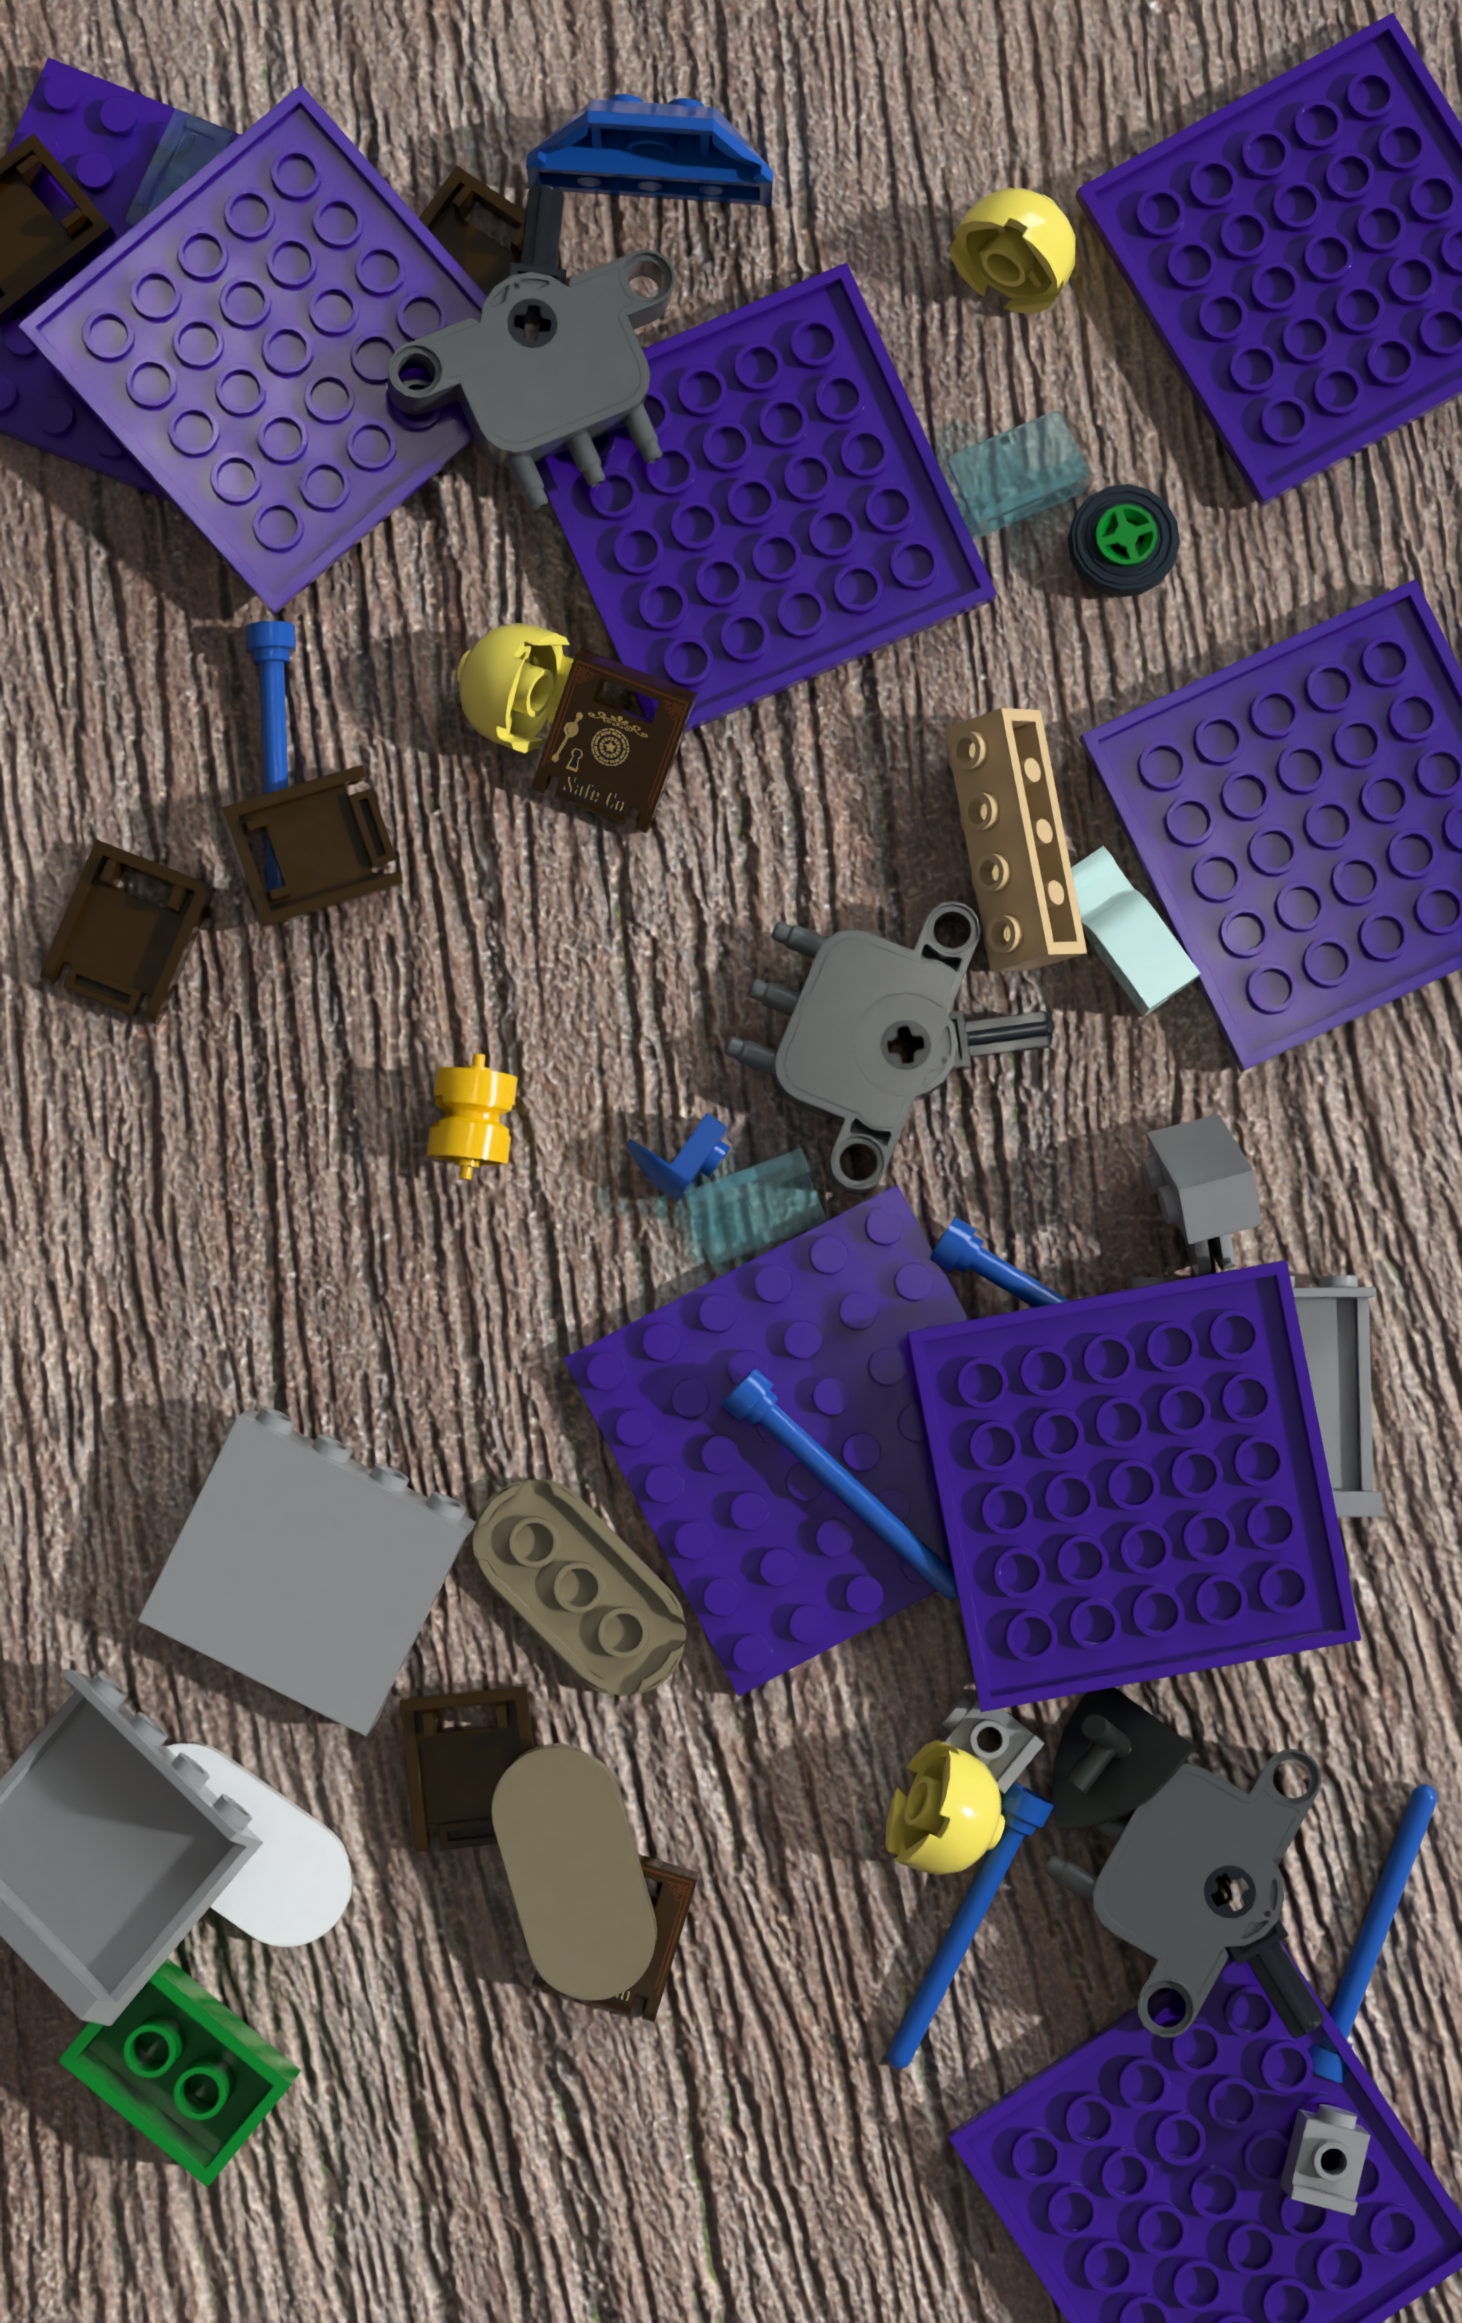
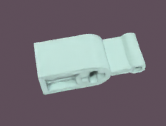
(1129, 934)

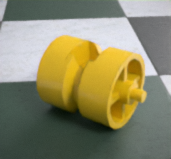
(472, 1108)

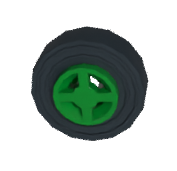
(1133, 521)

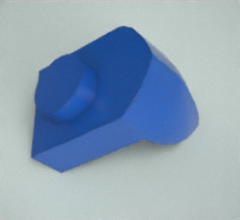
(700, 1153)

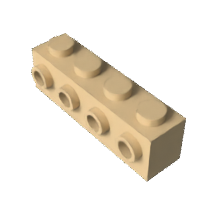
(1015, 840)

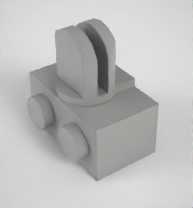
(1202, 1187)

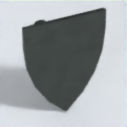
(1111, 1760)

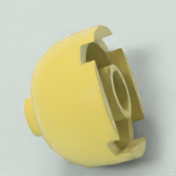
(1017, 247)
(513, 683)
(947, 1814)

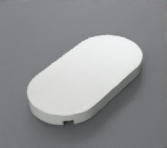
(299, 1874)

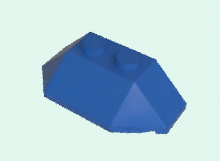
(651, 153)

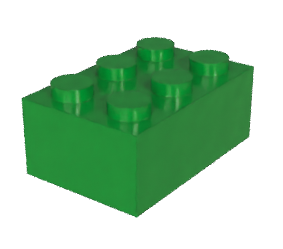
(183, 2071)

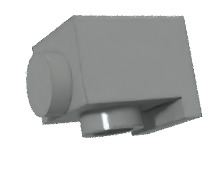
(1016, 1742)
(1312, 2136)

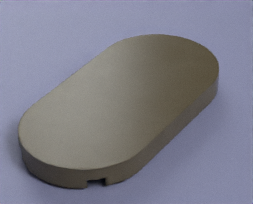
(579, 1587)
(574, 1872)

